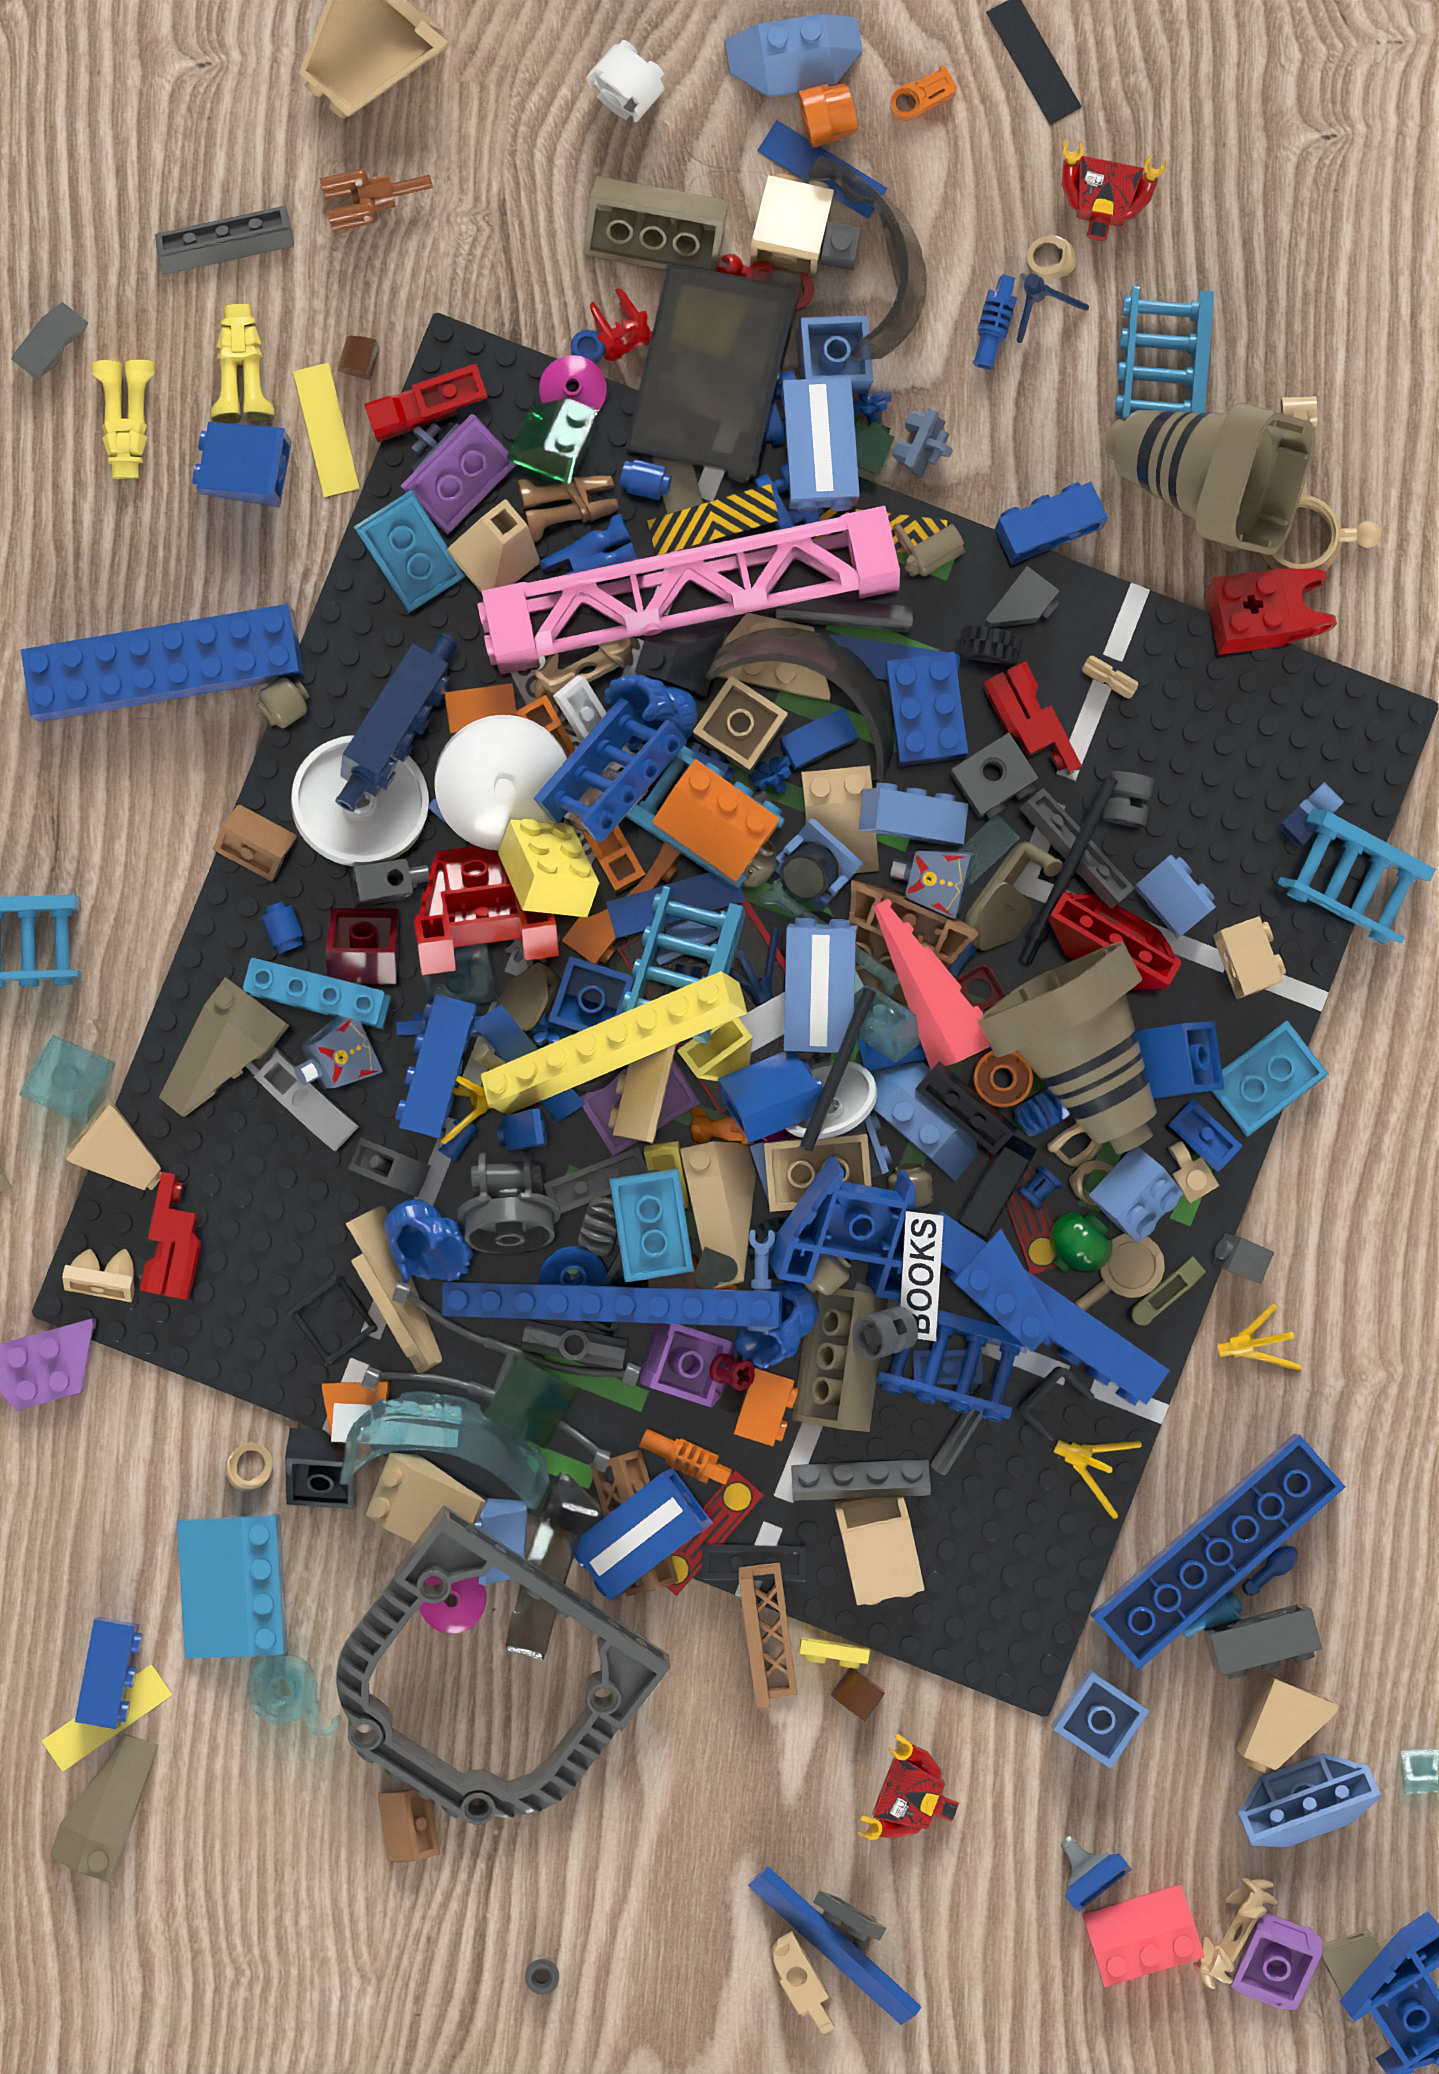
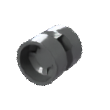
(1129, 799)
(885, 1333)

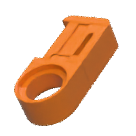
(926, 93)

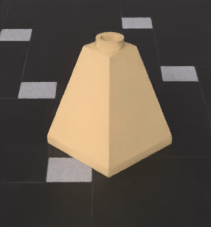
(114, 1149)

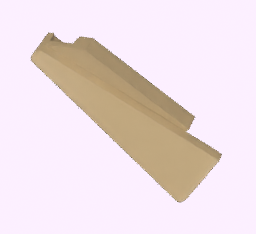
(381, 1277)

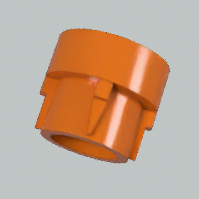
(827, 113)
(1002, 1097)

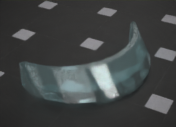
(450, 1427)

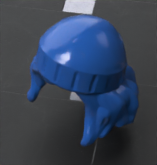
(654, 704)
(426, 1242)
(798, 1318)

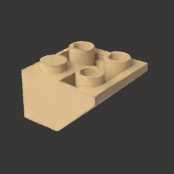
(496, 549)

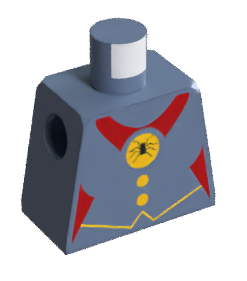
(936, 879)
(338, 1055)

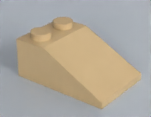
(835, 802)
(793, 1169)
(414, 1492)

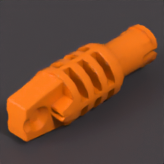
(686, 1457)

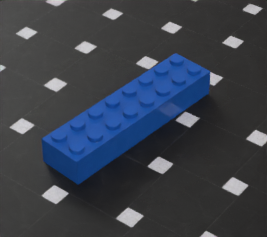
(162, 663)
(1076, 1331)
(1217, 1550)

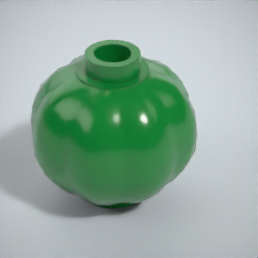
(1080, 1243)

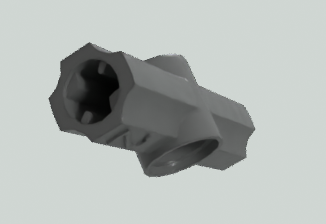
(551, 1341)

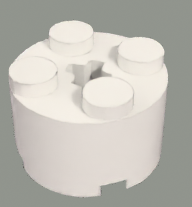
(626, 81)

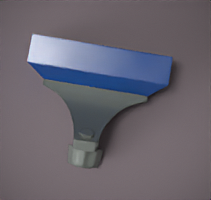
(1091, 1873)

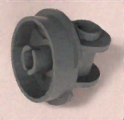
(513, 1223)

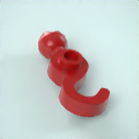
(760, 271)

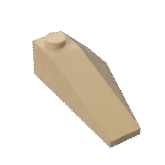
(721, 1195)

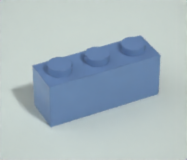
(913, 815)

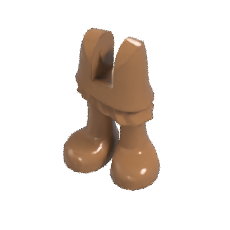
(577, 492)

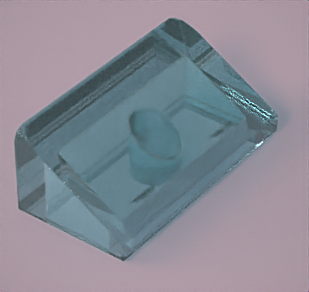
(1420, 1771)

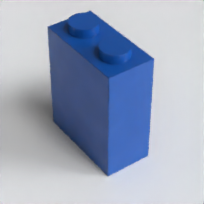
(770, 1094)

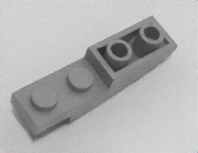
(305, 1102)

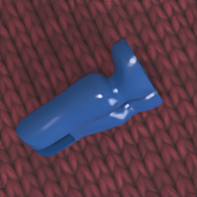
(590, 550)

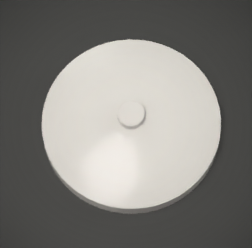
(493, 775)
(377, 828)

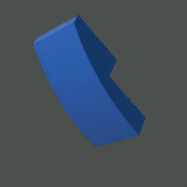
(819, 738)

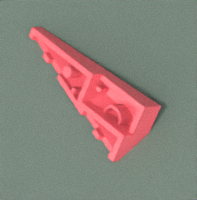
(943, 1014)

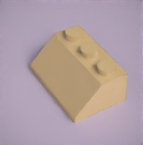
(642, 1097)

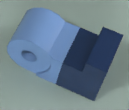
(1297, 827)

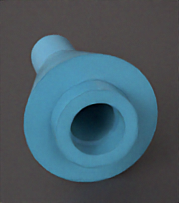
(1221, 1612)

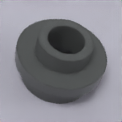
(542, 1987)

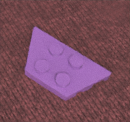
(46, 1364)

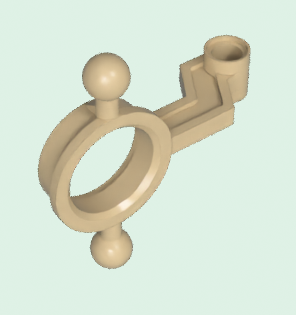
(1366, 534)

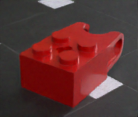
(1265, 609)

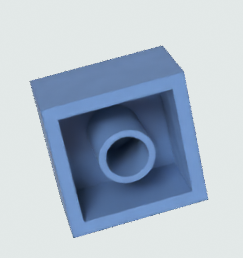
(826, 347)
(1136, 1194)
(1099, 1718)

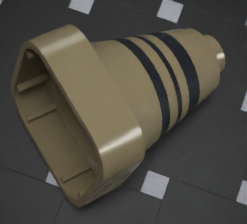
(1225, 470)
(1082, 1043)

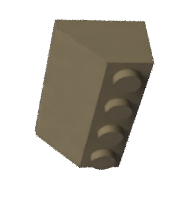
(654, 225)
(833, 1377)

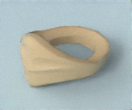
(1056, 271)
(1077, 1177)
(231, 1468)

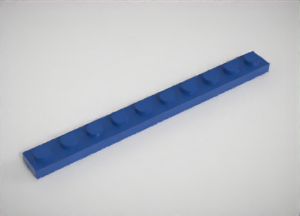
(612, 1303)

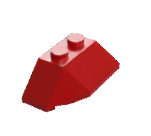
(1087, 924)

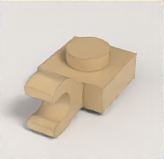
(1193, 1176)

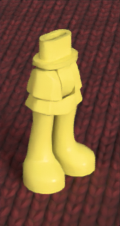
(240, 347)
(124, 437)

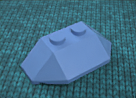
(794, 53)
(920, 1120)
(1307, 1800)

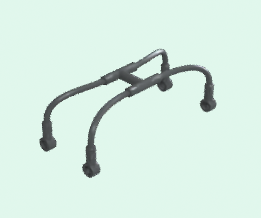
(403, 1293)

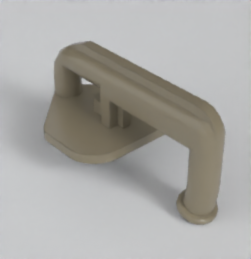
(1000, 908)
(524, 1001)

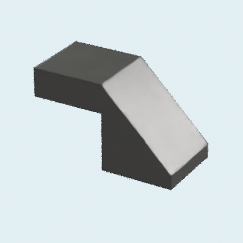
(48, 339)

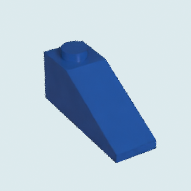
(523, 1130)

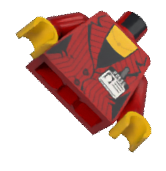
(1106, 189)
(909, 1795)

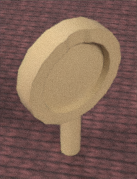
(1130, 1272)

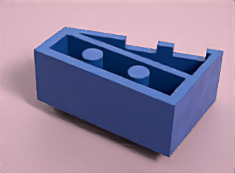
(1005, 1292)

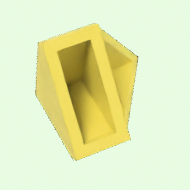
(725, 1053)

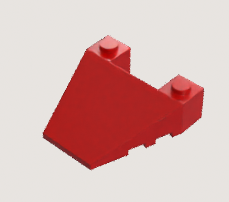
(475, 904)

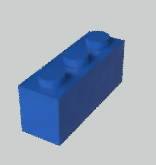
(1050, 522)
(108, 1673)

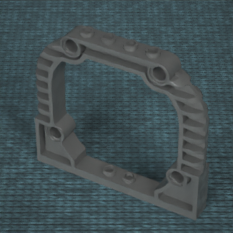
(459, 1551)

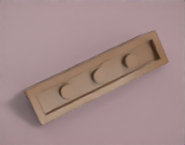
(630, 1477)
(754, 1635)

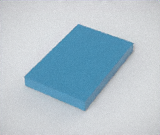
(409, 551)
(1268, 1078)
(651, 1225)

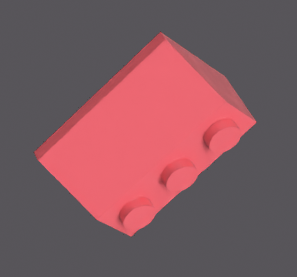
(1142, 1935)

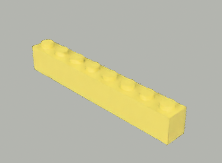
(614, 1043)

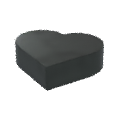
(714, 1268)

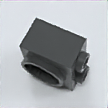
(989, 796)

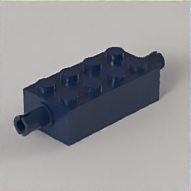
(394, 720)

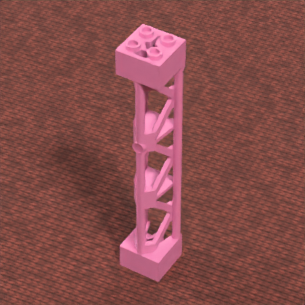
(507, 611)

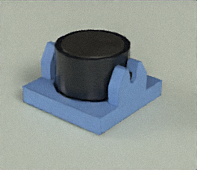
(811, 870)

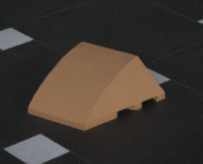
(941, 933)

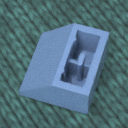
(1175, 895)
(508, 1524)

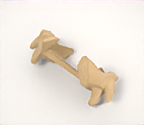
(606, 659)
(1221, 1958)

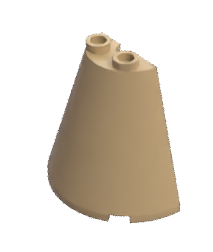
(367, 49)

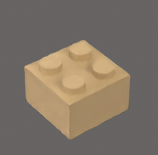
(740, 724)
(1249, 957)

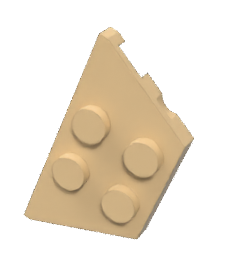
(776, 675)

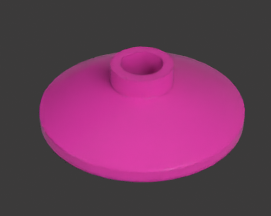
(575, 368)
(461, 1616)

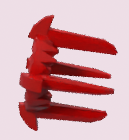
(635, 325)

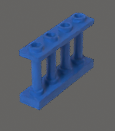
(594, 755)
(977, 1334)

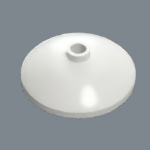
(851, 1102)

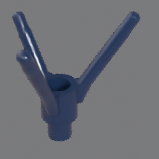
(1036, 292)
(758, 987)

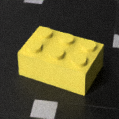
(548, 868)

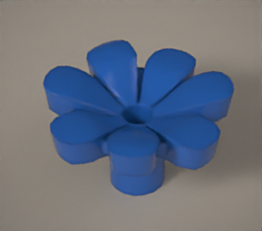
(872, 405)
(772, 774)
(548, 1032)

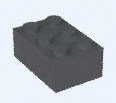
(1263, 1640)

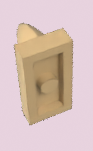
(113, 1283)

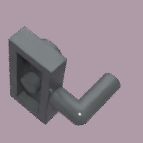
(859, 1924)

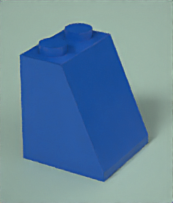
(243, 463)
(1181, 1059)

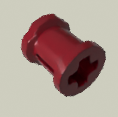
(729, 1375)

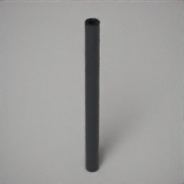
(837, 1069)

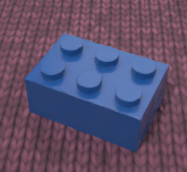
(926, 709)

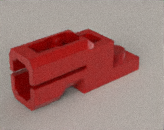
(425, 403)
(1023, 718)
(178, 1245)

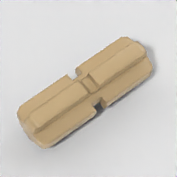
(1103, 673)

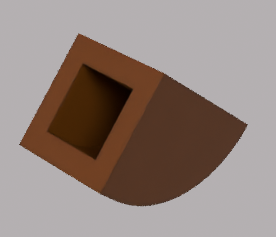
(358, 357)
(857, 1694)

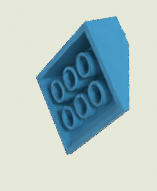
(232, 1586)

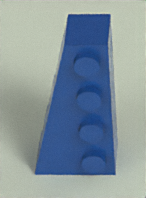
(437, 1066)

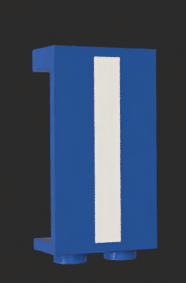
(641, 1533)

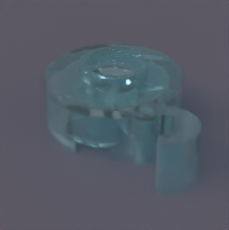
(303, 1696)

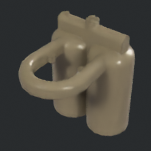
(931, 552)

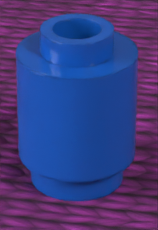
(645, 479)
(282, 927)

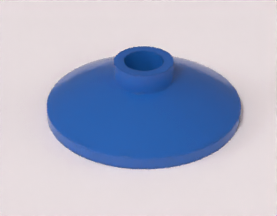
(589, 1266)

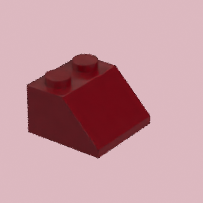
(363, 945)

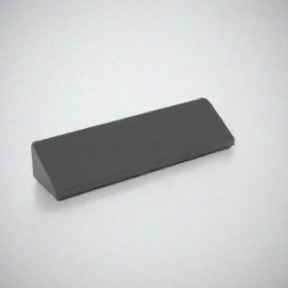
(224, 240)
(848, 614)

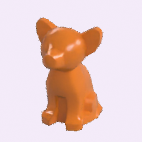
(703, 1129)

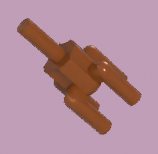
(367, 195)

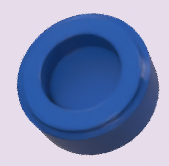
(587, 345)

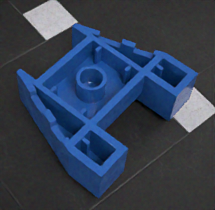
(847, 1223)
(1403, 1997)

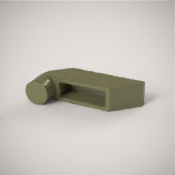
(1167, 1292)

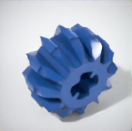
(1039, 1112)

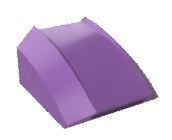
(681, 1361)
(1277, 1962)

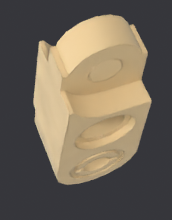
(802, 1981)

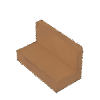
(254, 842)
(408, 1826)

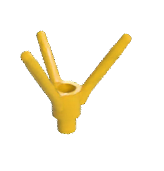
(478, 1103)
(1245, 1345)
(1081, 1457)

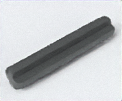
(960, 1434)

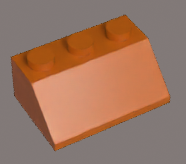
(715, 820)

